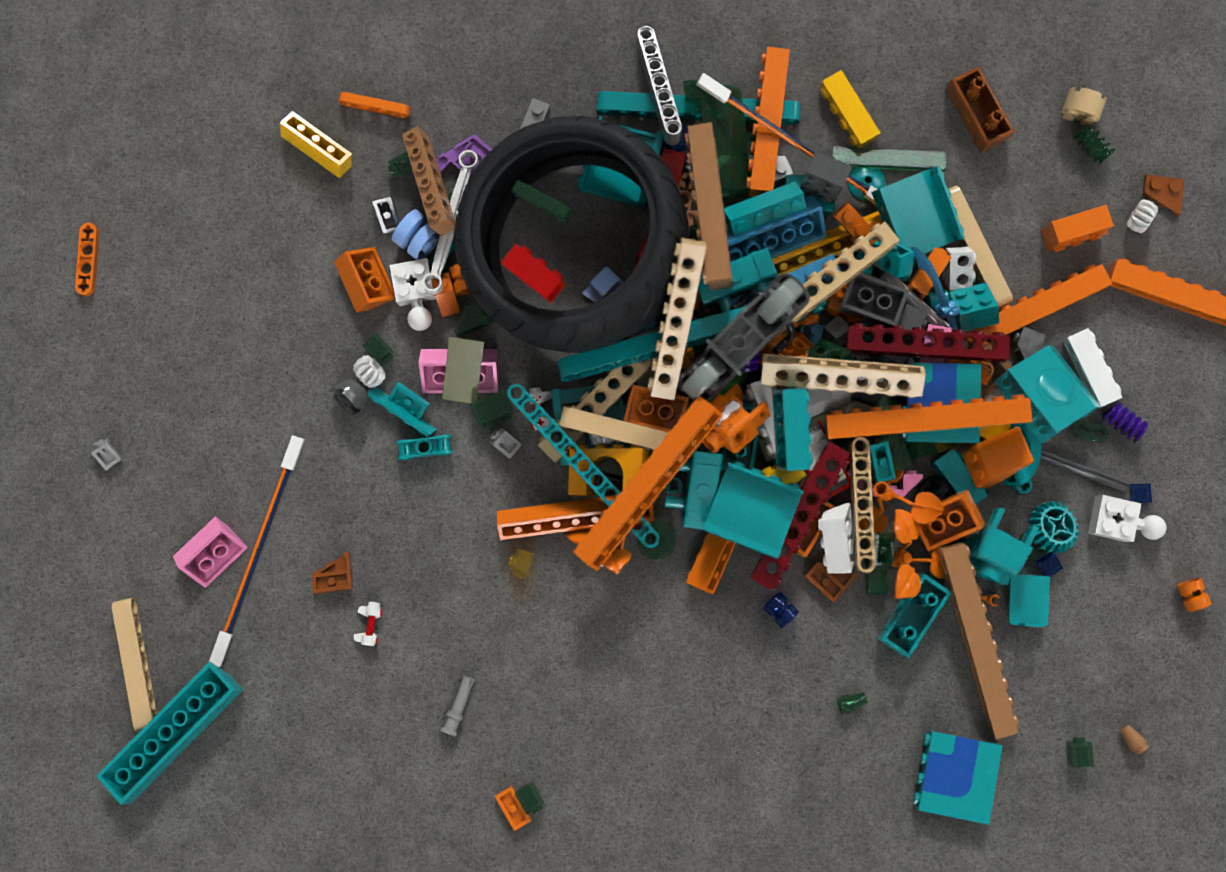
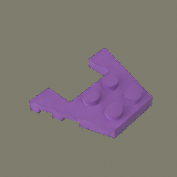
(452, 157)

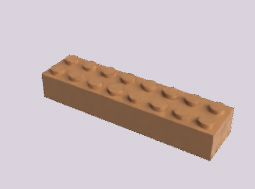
(709, 201)

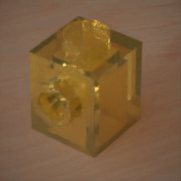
(521, 563)

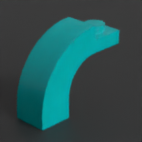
(1034, 445)

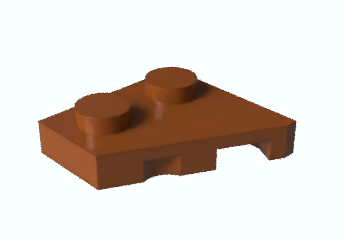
(1164, 191)
(334, 576)
(829, 584)

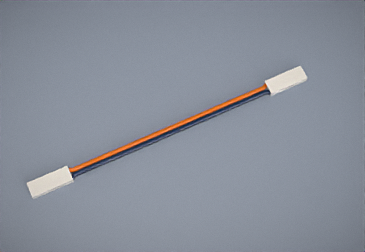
(722, 94)
(224, 638)

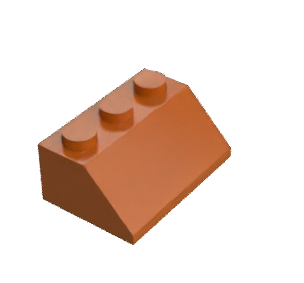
(364, 278)

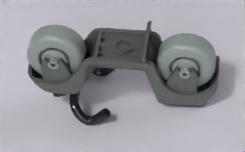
(746, 336)

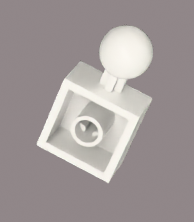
(405, 294)
(1126, 520)

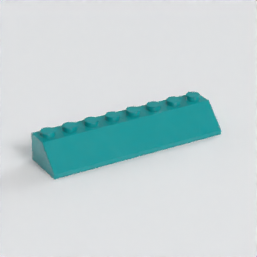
(169, 733)

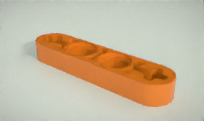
(374, 105)
(83, 259)

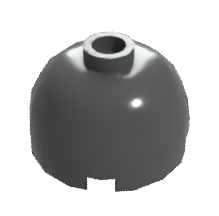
(351, 395)

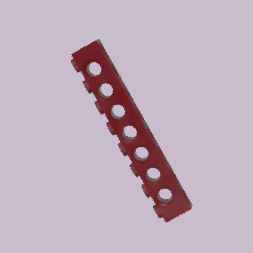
(999, 342)
(830, 453)

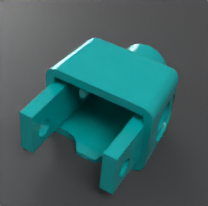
(1000, 551)

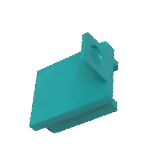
(1028, 600)

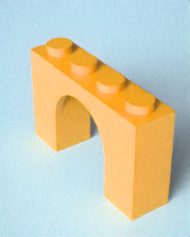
(628, 458)

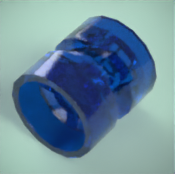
(780, 609)

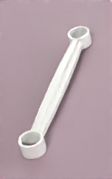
(445, 241)

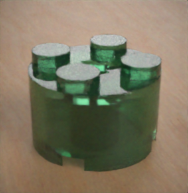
(667, 541)

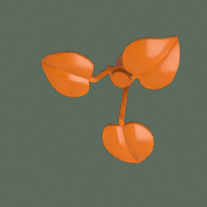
(925, 509)
(617, 559)
(907, 581)

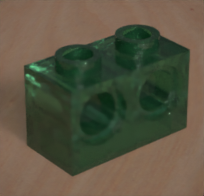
(829, 350)

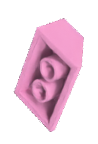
(209, 552)

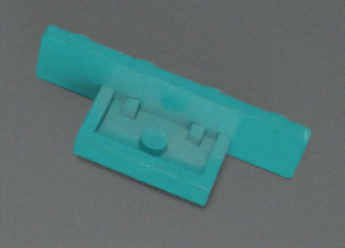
(406, 406)

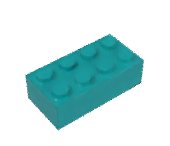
(792, 430)

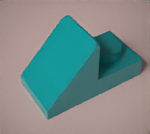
(881, 462)

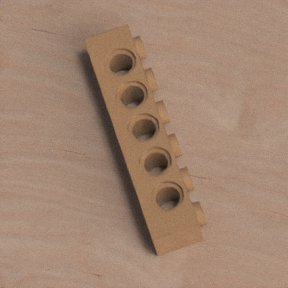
(429, 181)

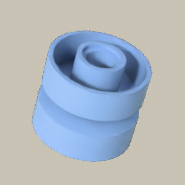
(415, 235)

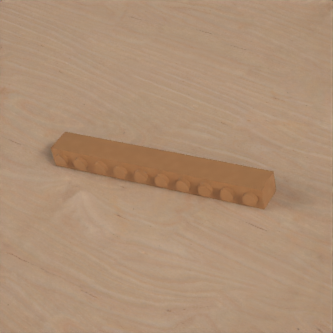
(978, 640)

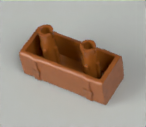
(979, 109)

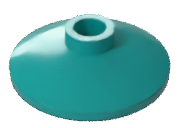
(874, 174)

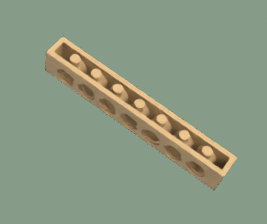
(887, 240)
(851, 369)
(667, 387)
(588, 400)

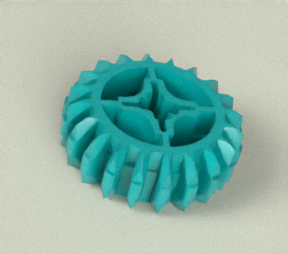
(1061, 526)

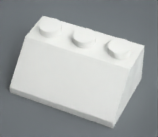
(837, 539)

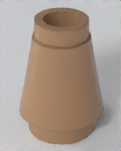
(1134, 740)

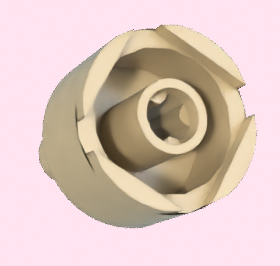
(1084, 106)

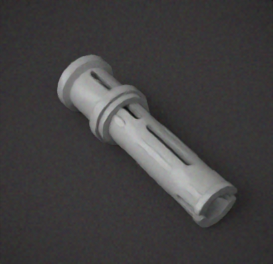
(455, 715)

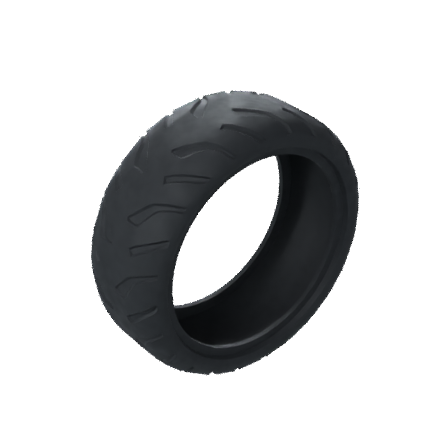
(527, 158)

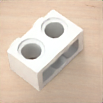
(954, 269)

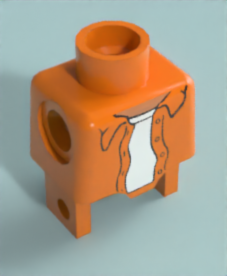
(736, 425)

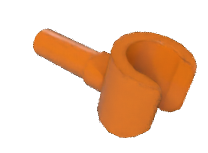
(988, 599)

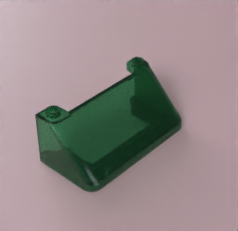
(729, 136)

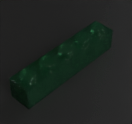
(541, 201)

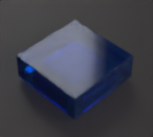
(1140, 493)
(1049, 564)

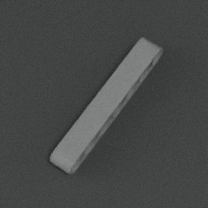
(659, 85)

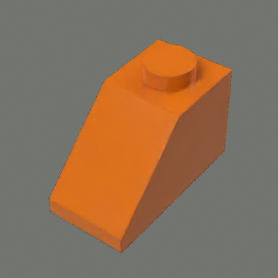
(446, 298)

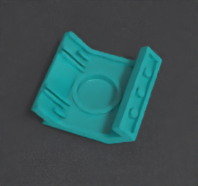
(1053, 389)

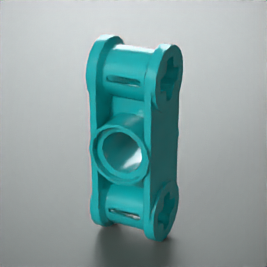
(435, 447)

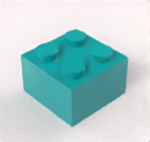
(976, 307)

